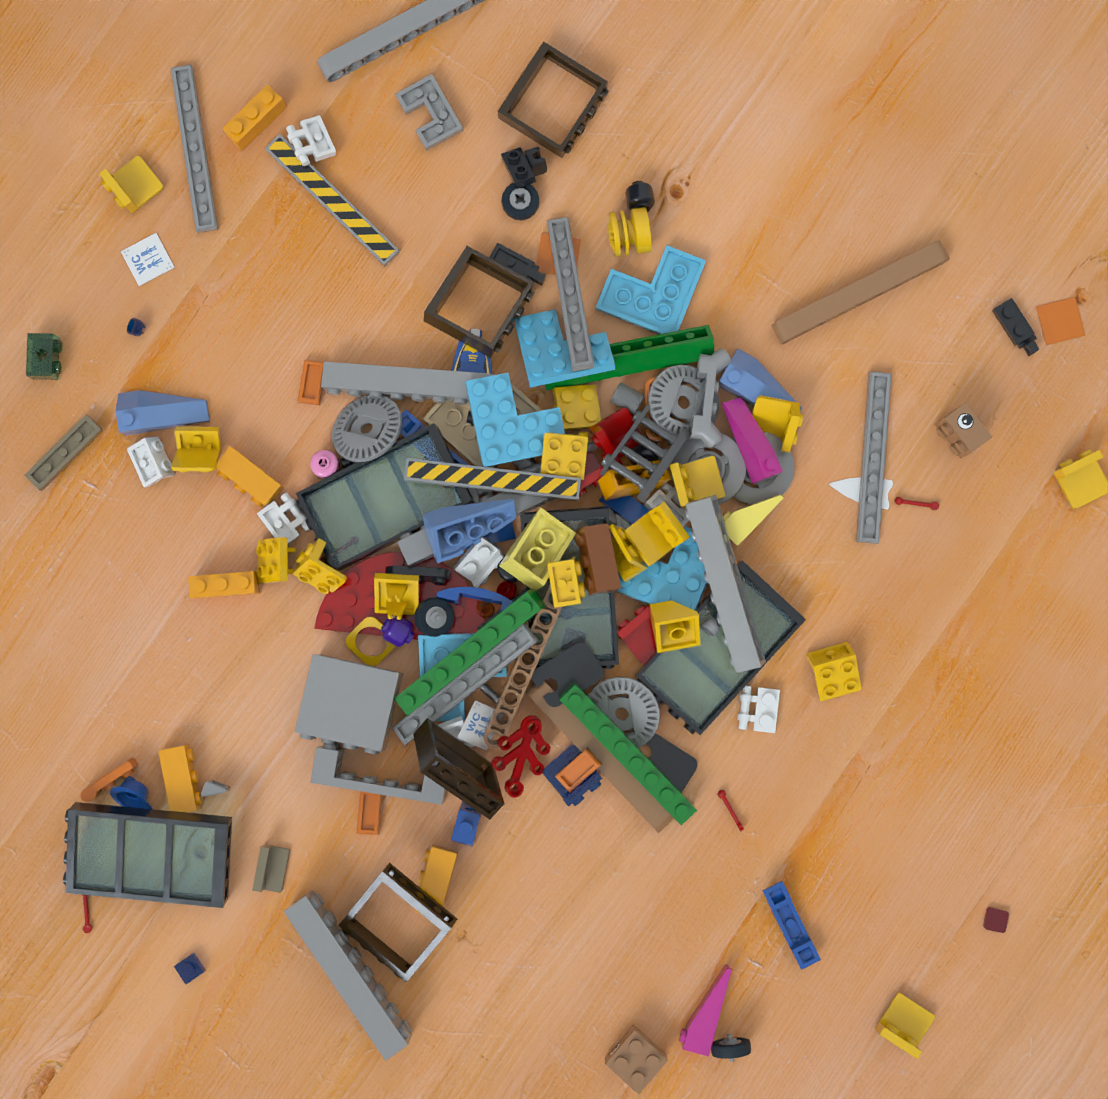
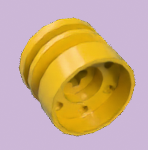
(630, 232)

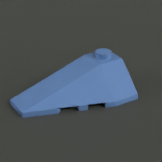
(749, 379)
(151, 411)
(459, 526)

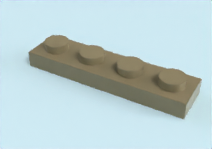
(63, 453)

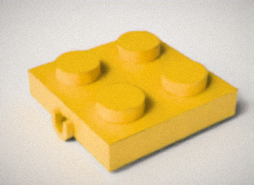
(577, 406)

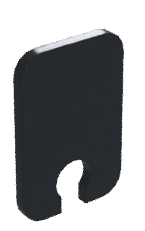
(571, 665)
(672, 761)

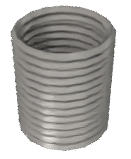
(627, 398)

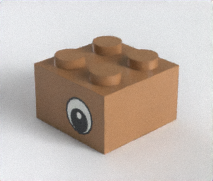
(962, 431)
(636, 1059)

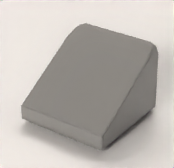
(213, 787)

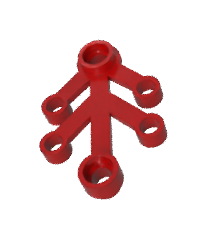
(521, 752)

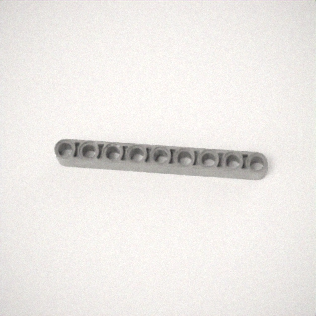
(390, 36)

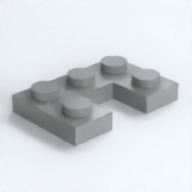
(444, 121)

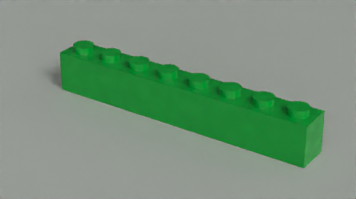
(651, 354)
(470, 651)
(627, 753)

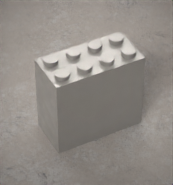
(348, 704)

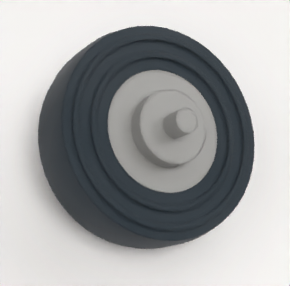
(434, 617)
(731, 1047)

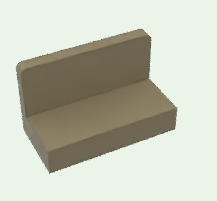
(271, 868)

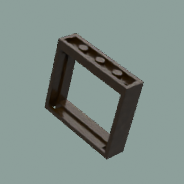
(543, 53)
(495, 270)
(476, 788)
(416, 898)

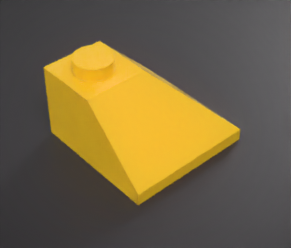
(674, 626)

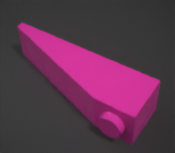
(753, 445)
(702, 1024)

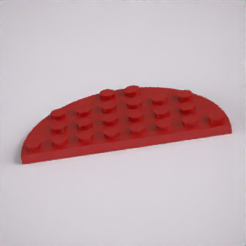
(356, 598)

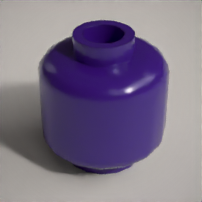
(397, 631)

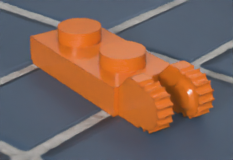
(108, 780)

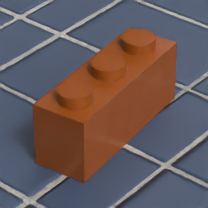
(597, 559)

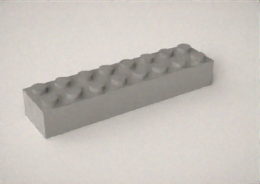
(349, 974)

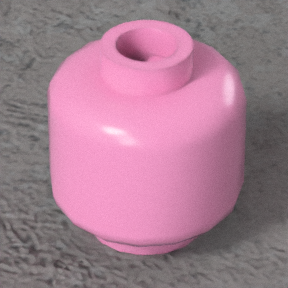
(318, 460)

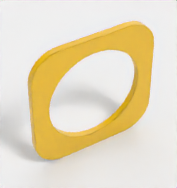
(351, 642)

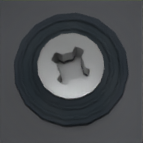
(523, 207)

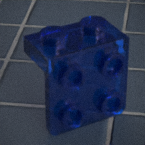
(591, 783)

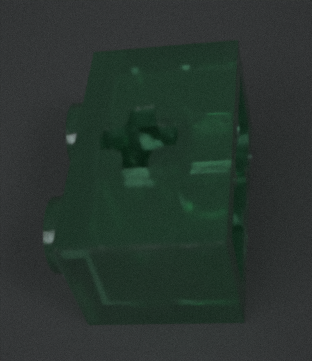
(39, 346)

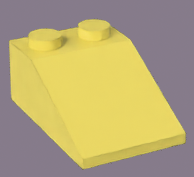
(746, 519)
(538, 544)

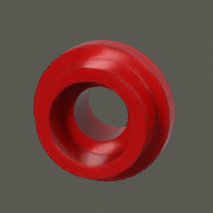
(507, 589)

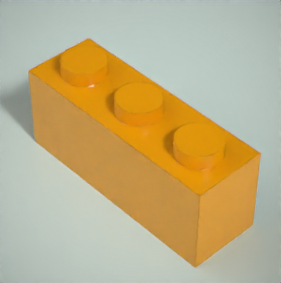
(254, 117)
(248, 477)
(616, 486)
(223, 585)
(180, 779)
(438, 872)

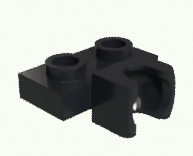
(523, 166)

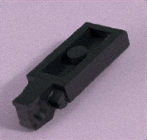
(517, 263)
(1016, 326)

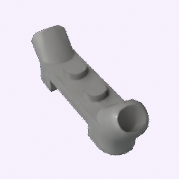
(708, 368)

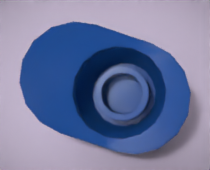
(131, 794)

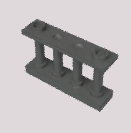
(655, 470)

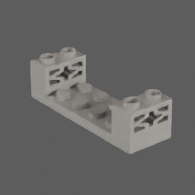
(327, 772)

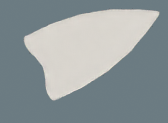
(851, 489)

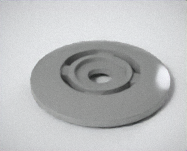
(665, 394)
(362, 447)
(730, 465)
(771, 486)
(641, 706)

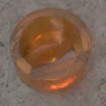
(487, 608)

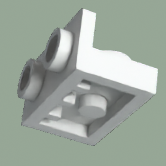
(150, 461)
(479, 561)

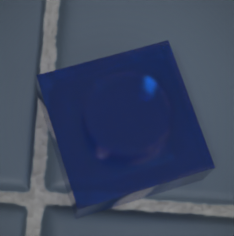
(189, 968)

